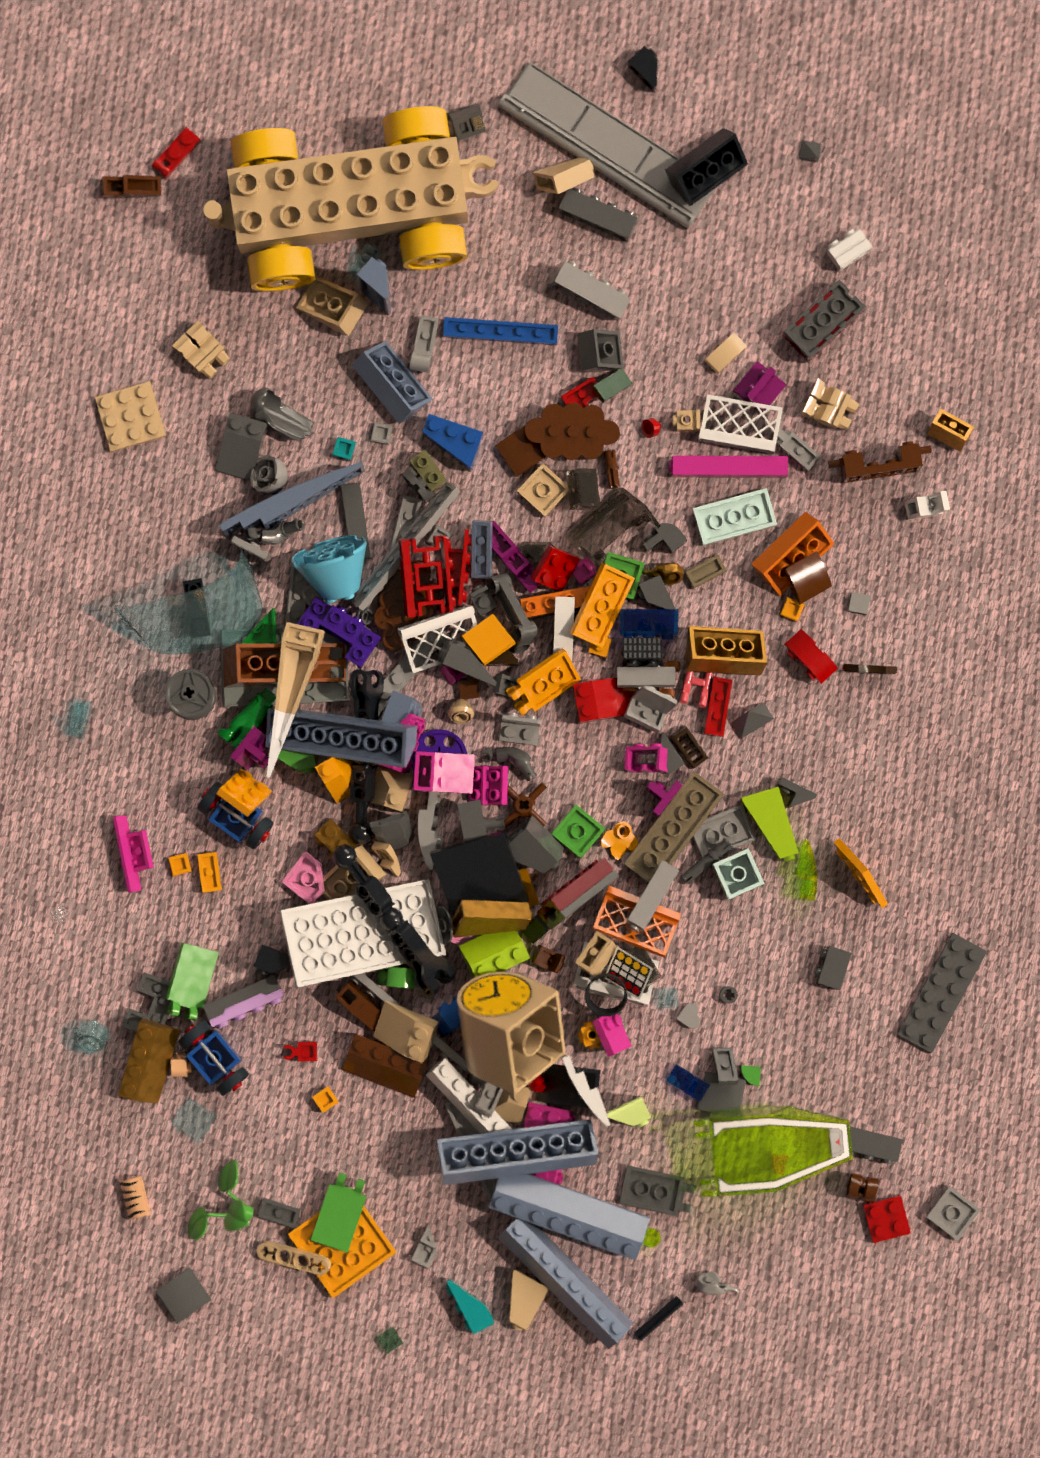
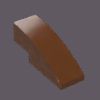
(130, 186)

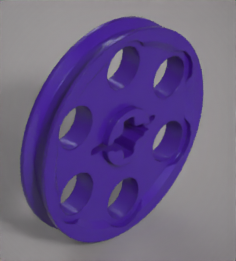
(439, 735)

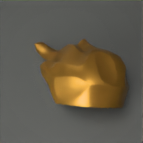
(671, 573)

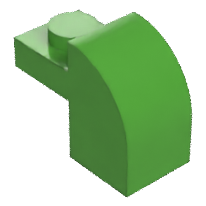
(396, 977)

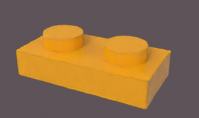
(209, 872)

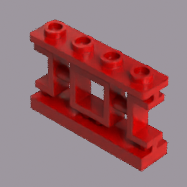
(412, 577)

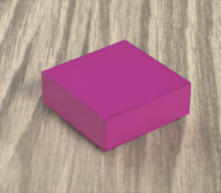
(583, 572)

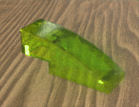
(807, 872)

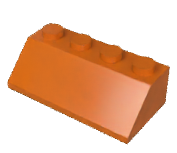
(797, 542)

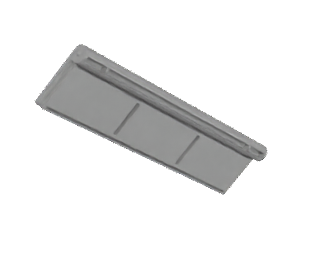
(598, 136)

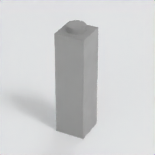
(652, 897)

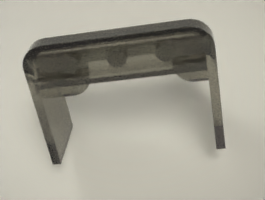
(607, 523)

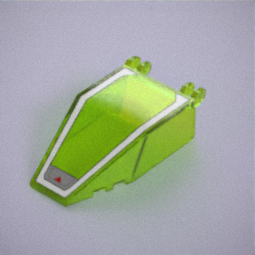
(772, 1148)

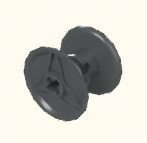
(179, 689)

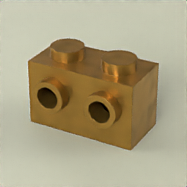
(950, 430)

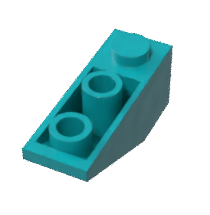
(473, 1309)

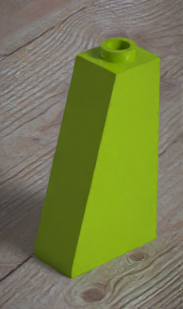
(772, 820)

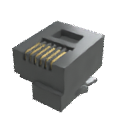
(467, 121)

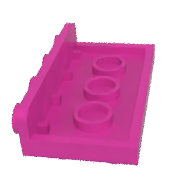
(545, 1115)

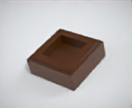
(469, 689)

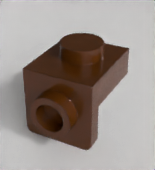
(548, 959)

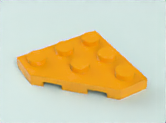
(860, 873)

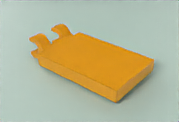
(544, 682)

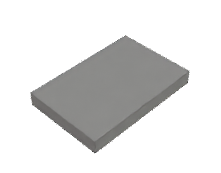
(730, 824)

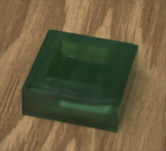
(390, 1339)

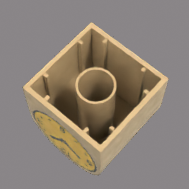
(510, 1028)

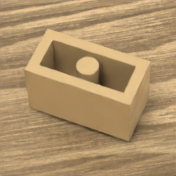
(596, 954)

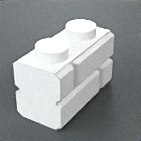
(849, 249)

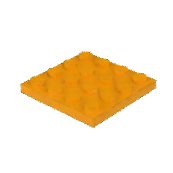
(366, 1252)

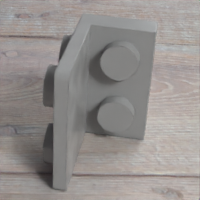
(519, 730)

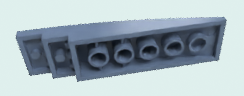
(291, 500)

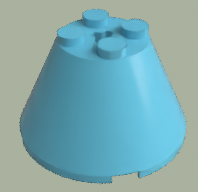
(333, 567)

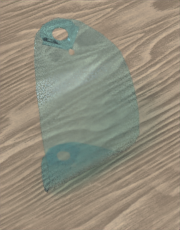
(198, 618)

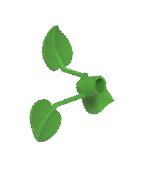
(238, 1213)

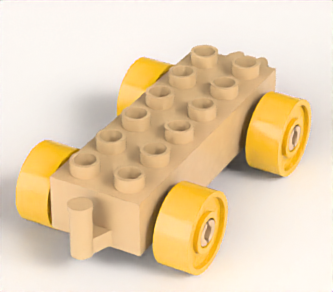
(295, 202)

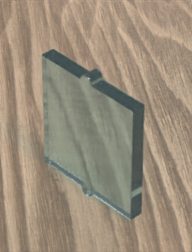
(194, 1120)

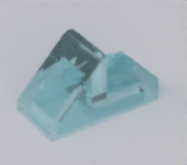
(79, 718)

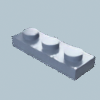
(481, 549)

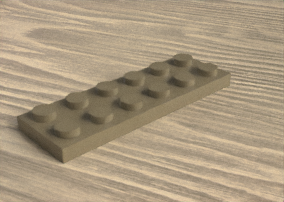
(675, 826)

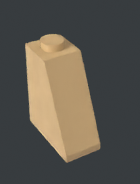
(563, 175)
(525, 1299)

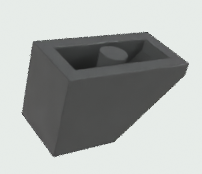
(655, 593)

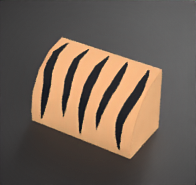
(135, 1197)

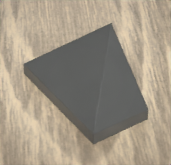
(752, 720)

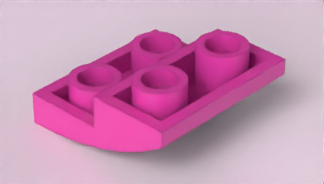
(490, 785)

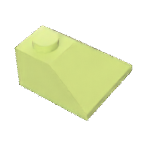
(631, 1113)

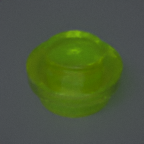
(652, 1237)

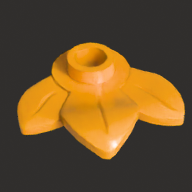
(619, 843)

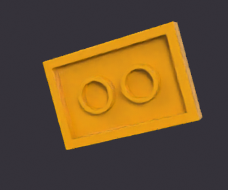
(244, 792)

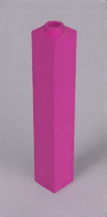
(728, 466)

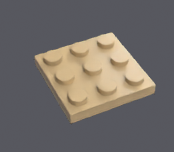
(130, 416)

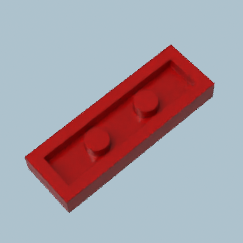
(718, 706)

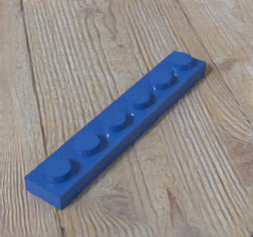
(500, 331)

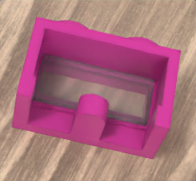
(646, 759)

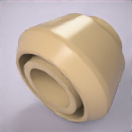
(460, 712)

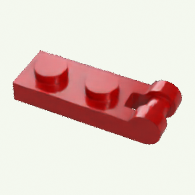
(176, 152)

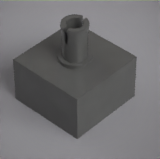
(473, 822)

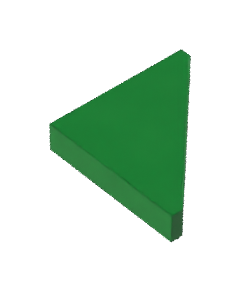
(265, 631)

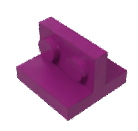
(760, 385)
(251, 750)
(657, 790)

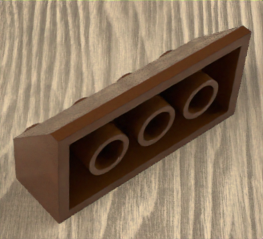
(384, 1066)

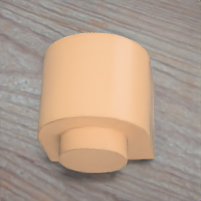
(180, 1065)

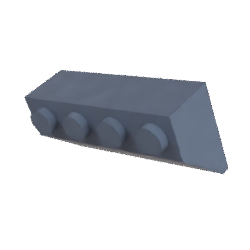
(375, 284)
(392, 381)

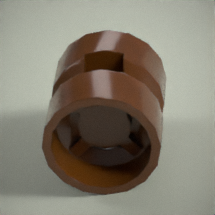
(869, 1189)

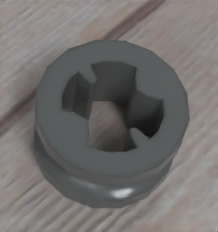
(724, 999)

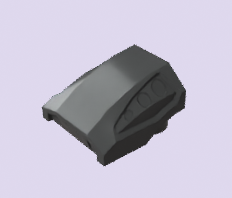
(394, 830)

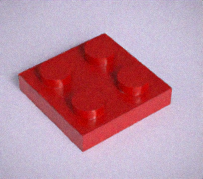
(555, 568)
(886, 1219)

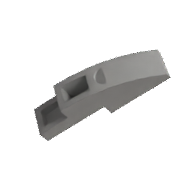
(429, 839)

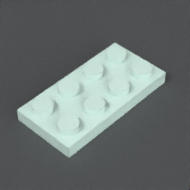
(734, 516)

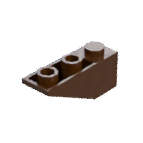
(359, 1005)

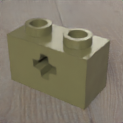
(428, 471)

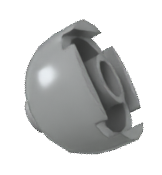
(269, 475)

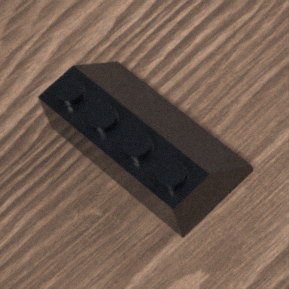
(707, 166)

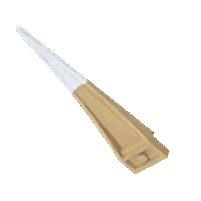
(297, 660)

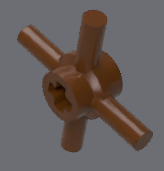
(524, 797)

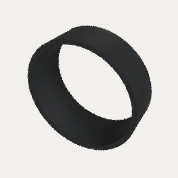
(601, 1011)

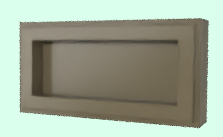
(705, 571)

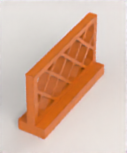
(628, 902)

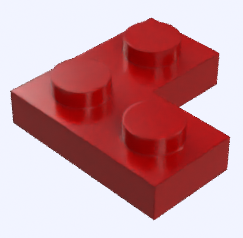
(581, 394)

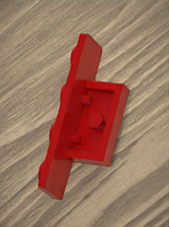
(460, 559)

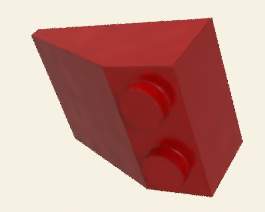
(600, 700)

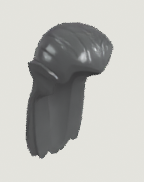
(283, 419)

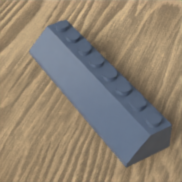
(347, 737)
(517, 1152)
(570, 1213)
(566, 1281)

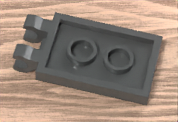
(655, 1191)

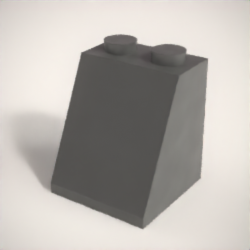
(535, 846)

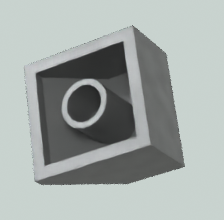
(600, 350)

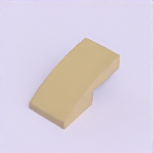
(725, 353)

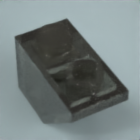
(534, 550)

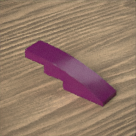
(513, 558)

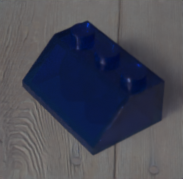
(649, 623)

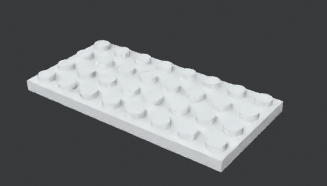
(345, 939)

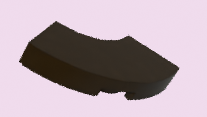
(862, 668)

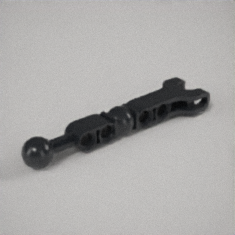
(366, 700)
(402, 934)

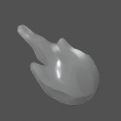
(709, 1284)

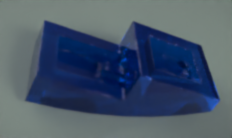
(688, 1082)

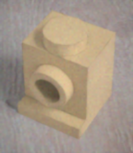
(692, 426)

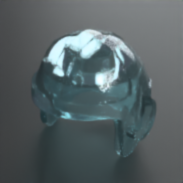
(91, 1037)

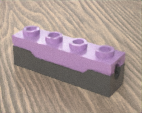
(243, 1001)

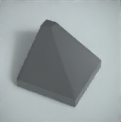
(810, 151)

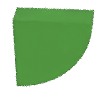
(751, 1074)

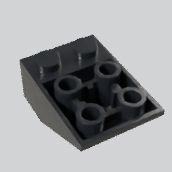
(561, 1088)

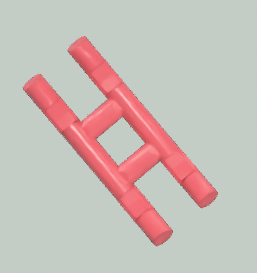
(705, 683)

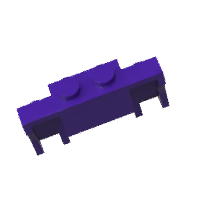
(342, 627)

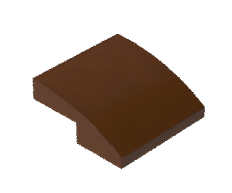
(520, 452)
(808, 577)

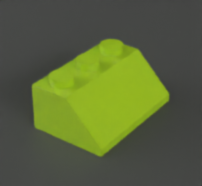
(493, 952)

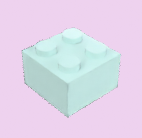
(738, 874)

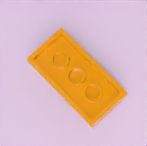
(602, 605)

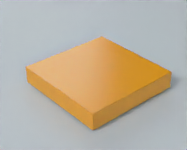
(488, 639)

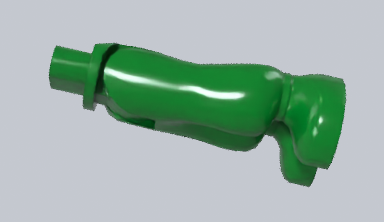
(249, 716)

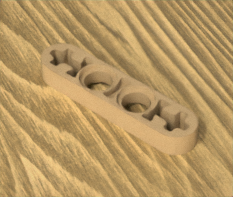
(293, 1261)

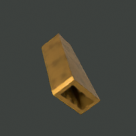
(490, 917)

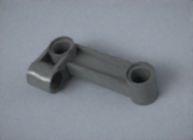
(522, 629)

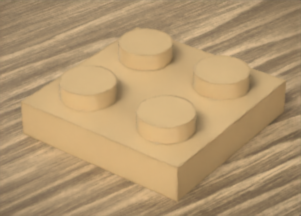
(543, 490)

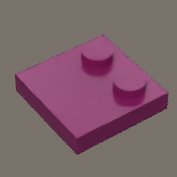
(612, 1034)

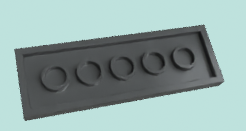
(942, 992)

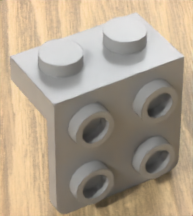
(649, 707)

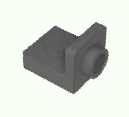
(482, 600)

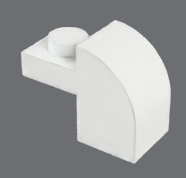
(927, 506)

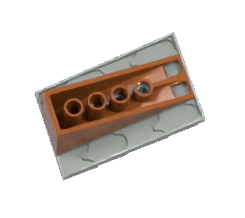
(252, 667)

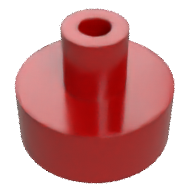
(650, 427)

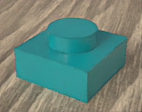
(344, 448)

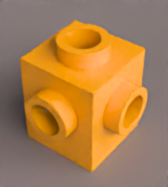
(584, 1036)

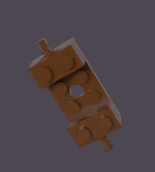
(907, 461)

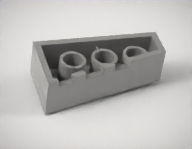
(589, 289)

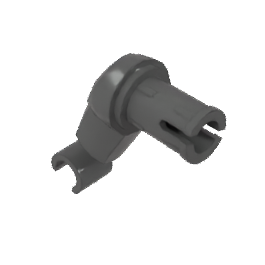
(277, 534)
(514, 756)

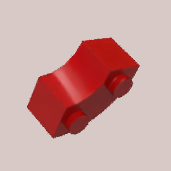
(817, 663)

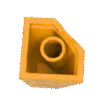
(337, 777)

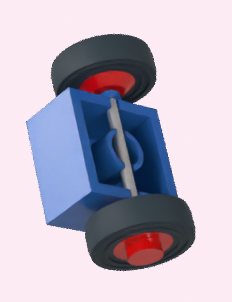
(234, 821)
(213, 1057)

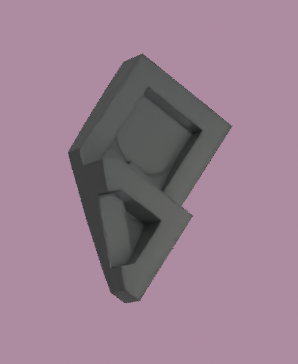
(673, 759)

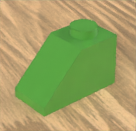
(298, 761)

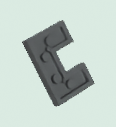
(156, 988)

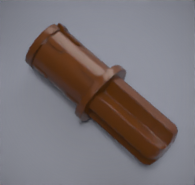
(611, 469)

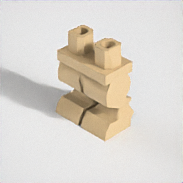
(206, 354)
(832, 407)

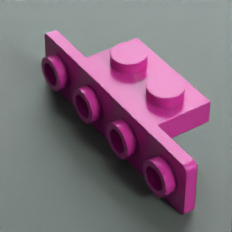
(133, 851)

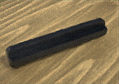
(658, 1318)

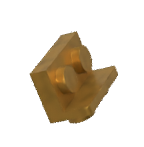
(332, 836)

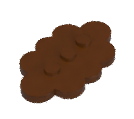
(572, 431)
(392, 614)

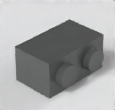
(833, 967)

